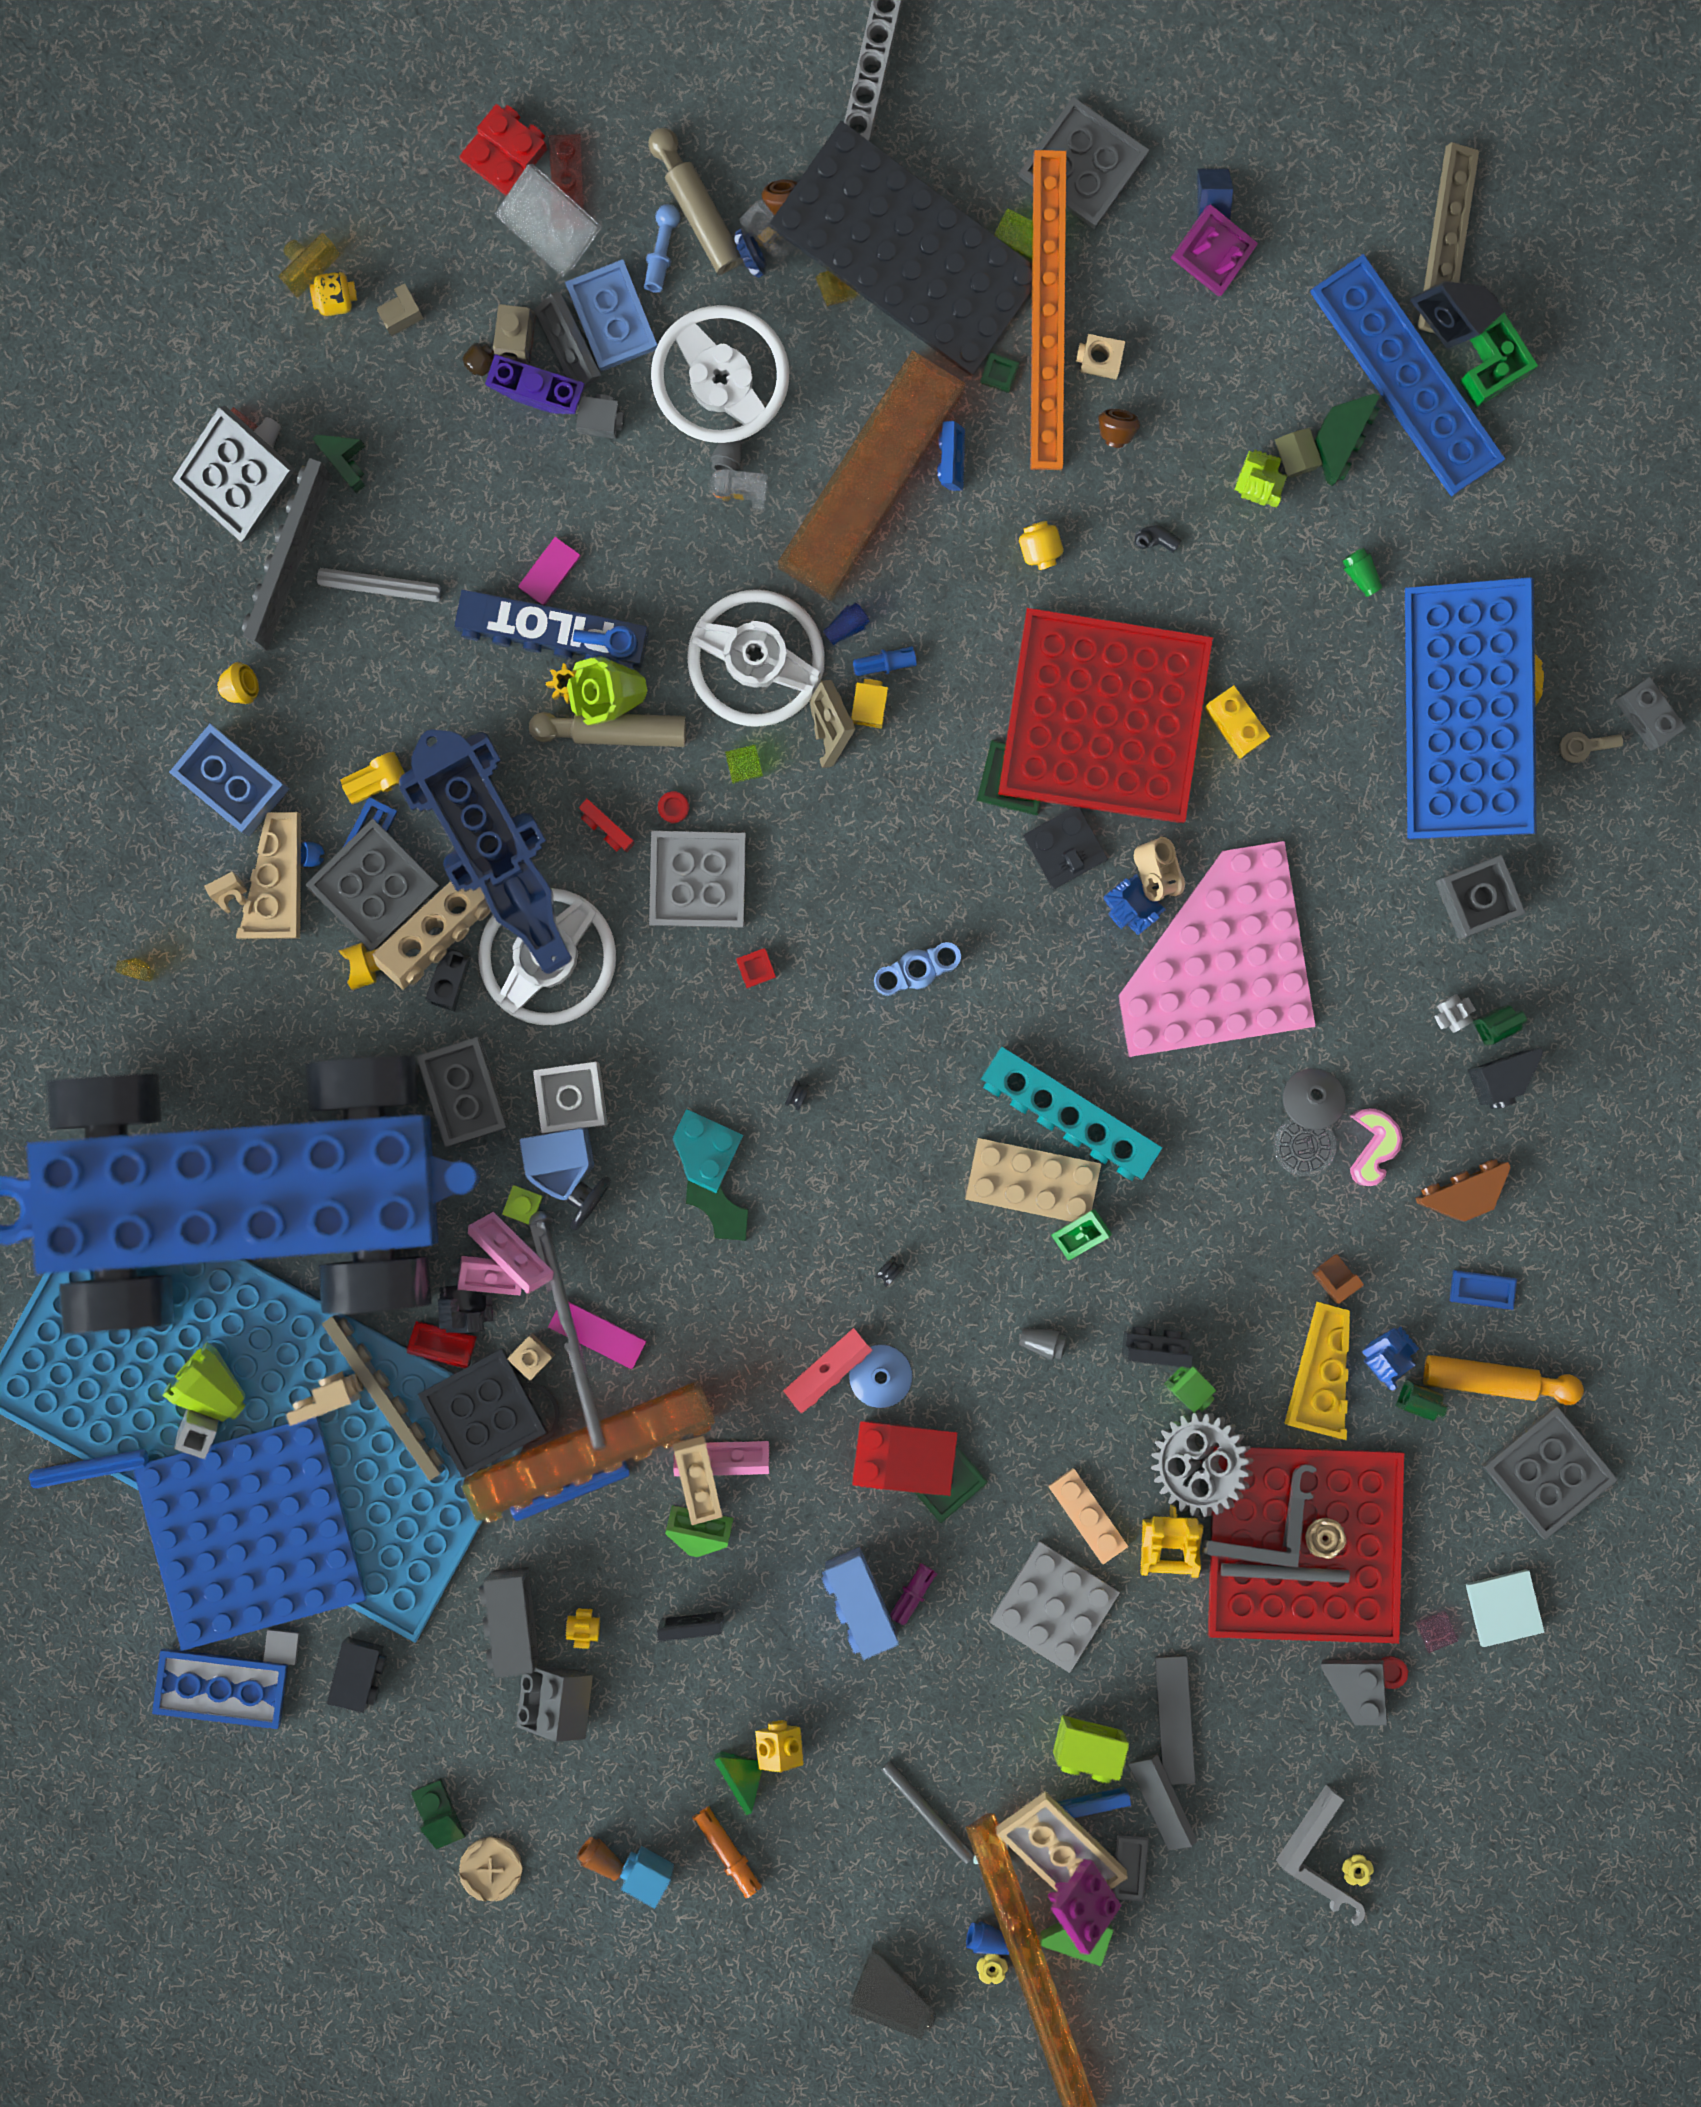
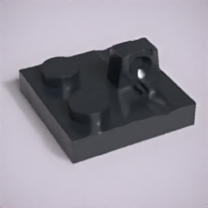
(1065, 847)

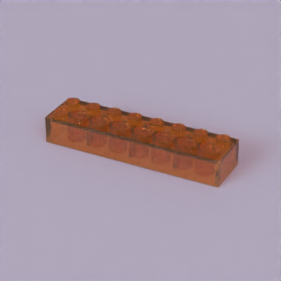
(871, 475)
(574, 1460)

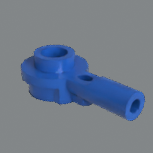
(619, 640)

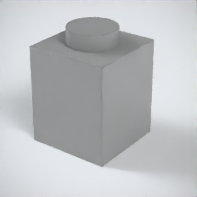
(196, 1434)

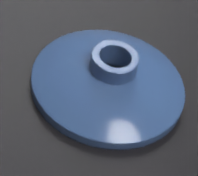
(898, 1380)

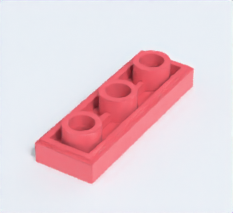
(827, 1370)

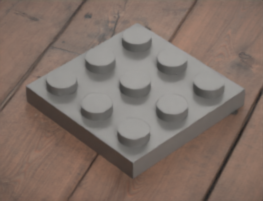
(697, 879)
(1054, 1606)

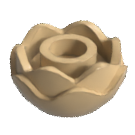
(1334, 1543)

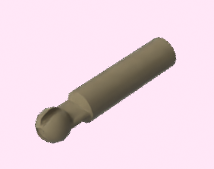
(695, 202)
(624, 730)

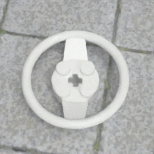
(706, 362)
(777, 662)
(527, 976)

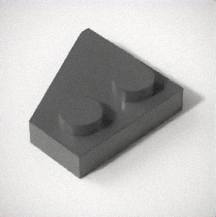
(1359, 1688)

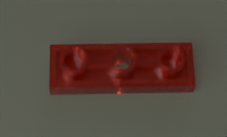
(567, 162)

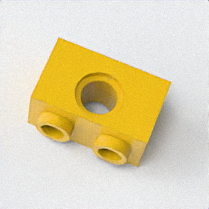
(1236, 722)

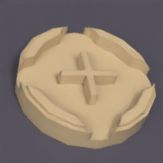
(490, 1869)

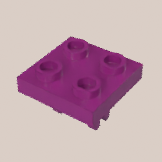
(1214, 250)
(1084, 1906)

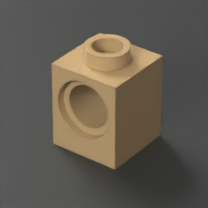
(1111, 347)
(531, 1357)

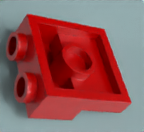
(503, 148)

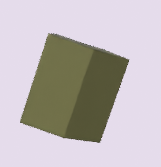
(1298, 452)

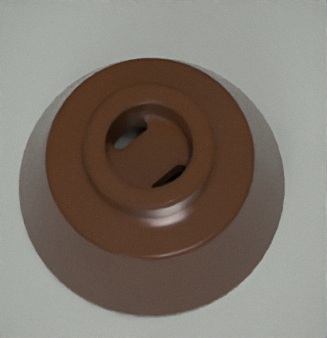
(776, 193)
(1118, 427)

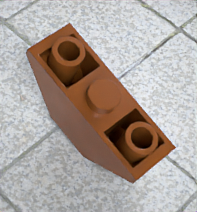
(1467, 1194)

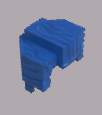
(1131, 906)
(1390, 1356)

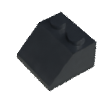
(1457, 310)
(1505, 1078)

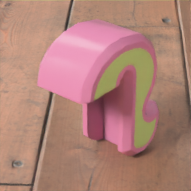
(1382, 1147)

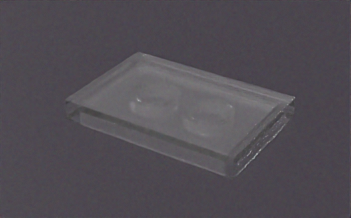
(547, 220)

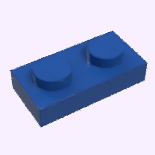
(952, 445)

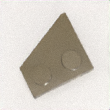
(830, 721)

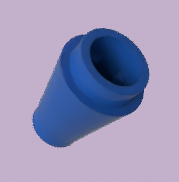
(986, 1939)

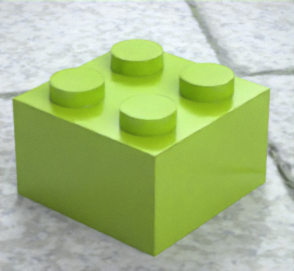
(1090, 1749)

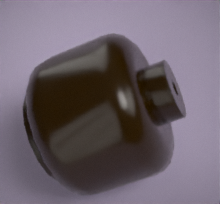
(478, 359)

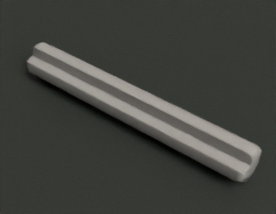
(379, 584)

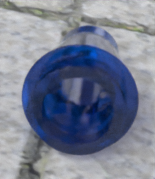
(847, 623)

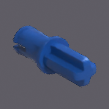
(885, 661)

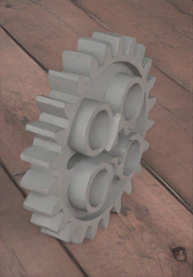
(1222, 1484)

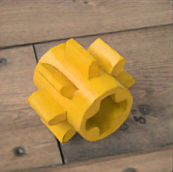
(564, 673)
(583, 1628)

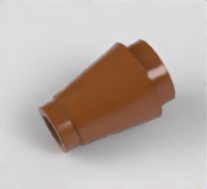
(600, 1859)

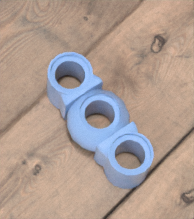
(930, 960)

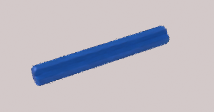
(89, 1468)
(571, 1492)

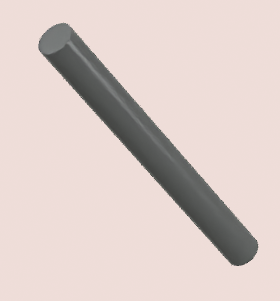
(1287, 1573)
(927, 1812)

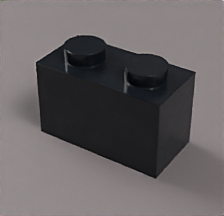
(356, 1674)

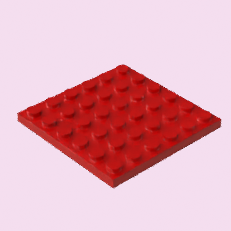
(1105, 715)
(1358, 1492)

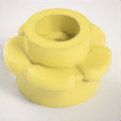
(1350, 1866)
(1000, 1968)

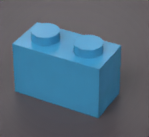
(646, 1876)

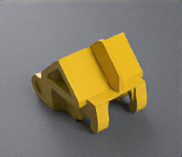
(1173, 1534)

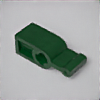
(1499, 1024)
(1421, 1401)

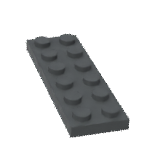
(290, 547)

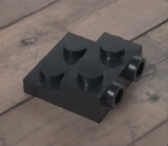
(1150, 1348)

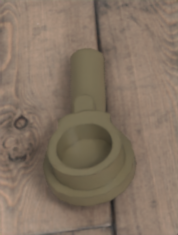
(1576, 746)

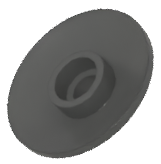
(1310, 1112)

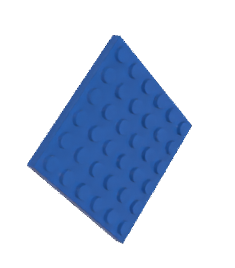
(250, 1533)

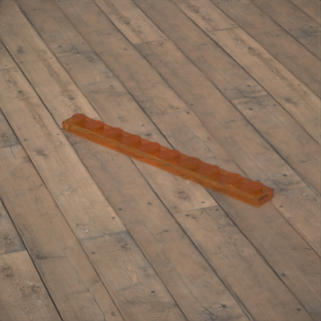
(1029, 1963)

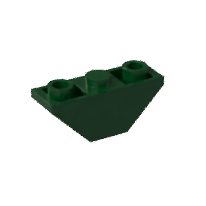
(1342, 435)

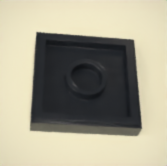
(690, 1626)

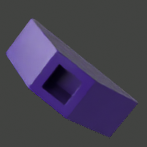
(534, 386)

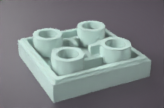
(1504, 1608)

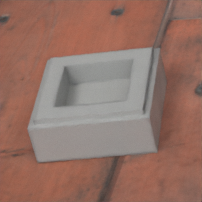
(281, 1646)

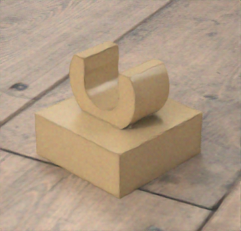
(225, 889)

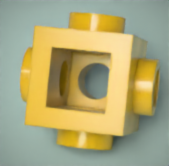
(779, 1747)

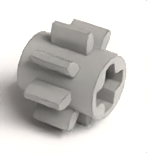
(1454, 1013)

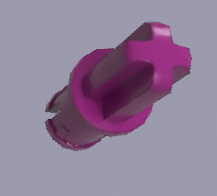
(913, 1594)

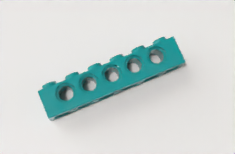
(1142, 1151)

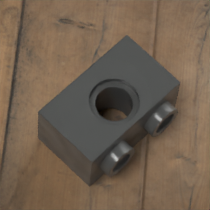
(1650, 714)

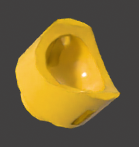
(361, 966)

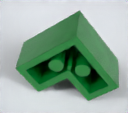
(1503, 365)

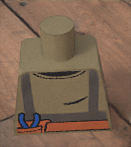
(514, 332)

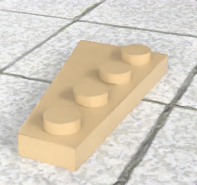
(276, 881)

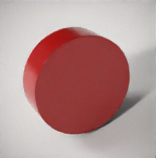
(673, 807)
(1395, 1672)

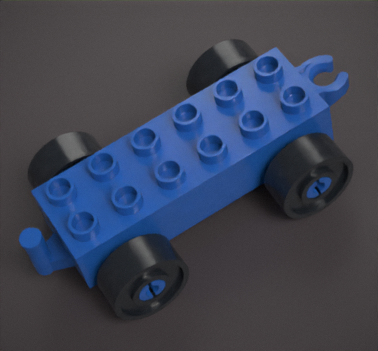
(234, 1194)

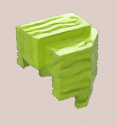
(1261, 479)

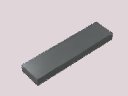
(1175, 1718)

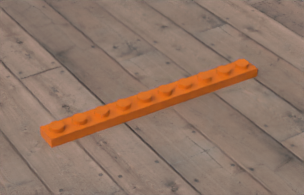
(1048, 309)

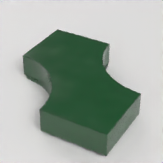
(727, 1218)

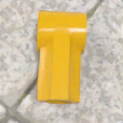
(376, 777)

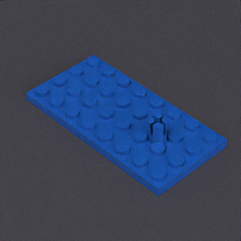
(1470, 709)

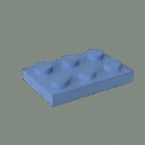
(611, 315)

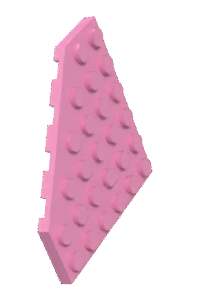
(1224, 962)

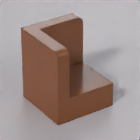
(1337, 1279)

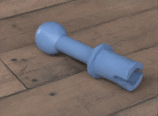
(667, 218)

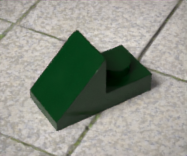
(338, 452)
(438, 1814)

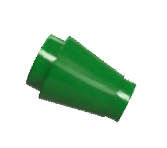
(1362, 571)

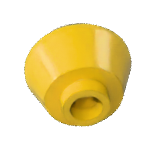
(238, 684)

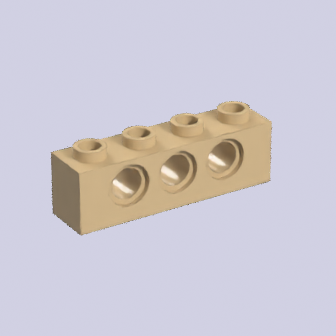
(414, 934)

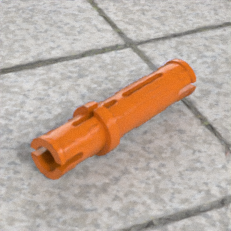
(727, 1852)

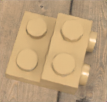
(332, 1394)

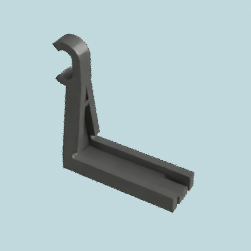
(1291, 1537)

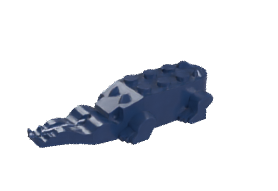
(489, 843)

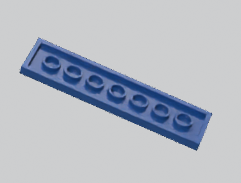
(1407, 375)

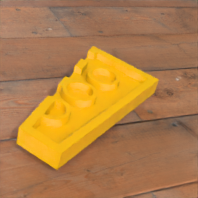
(1320, 1384)

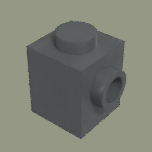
(599, 416)

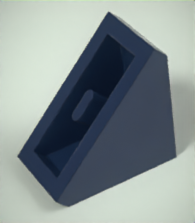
(1215, 189)

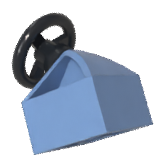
(559, 1165)

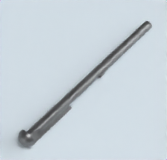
(545, 1250)

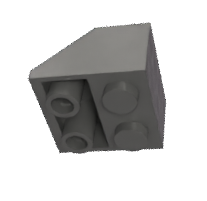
(555, 1703)

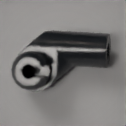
(1156, 535)

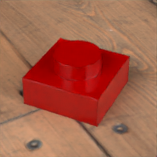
(755, 968)

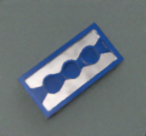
(220, 1688)

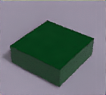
(999, 372)

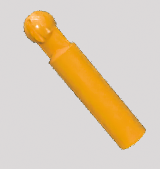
(1499, 1380)

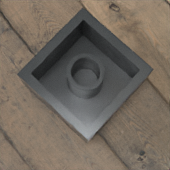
(1480, 897)

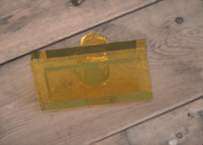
(307, 263)

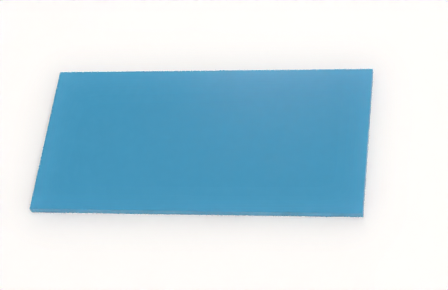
(106, 1398)

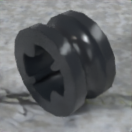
(797, 1095)
(889, 1271)

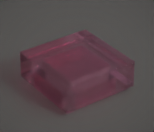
(1436, 1631)

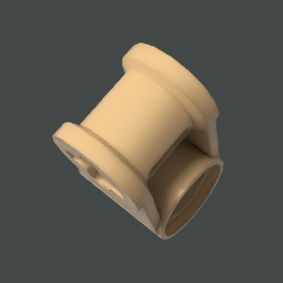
(1157, 866)

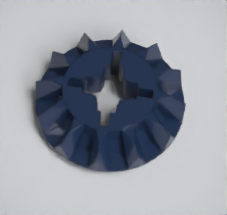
(750, 252)

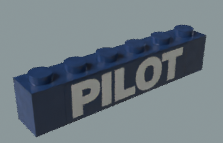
(539, 627)

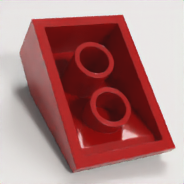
(904, 1458)

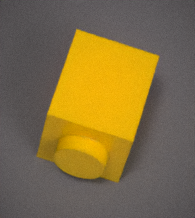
(869, 703)

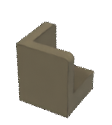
(400, 311)

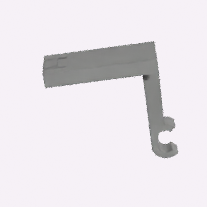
(1302, 1842)

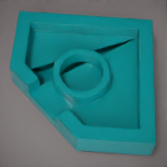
(705, 1149)

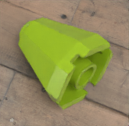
(604, 690)
(207, 1386)

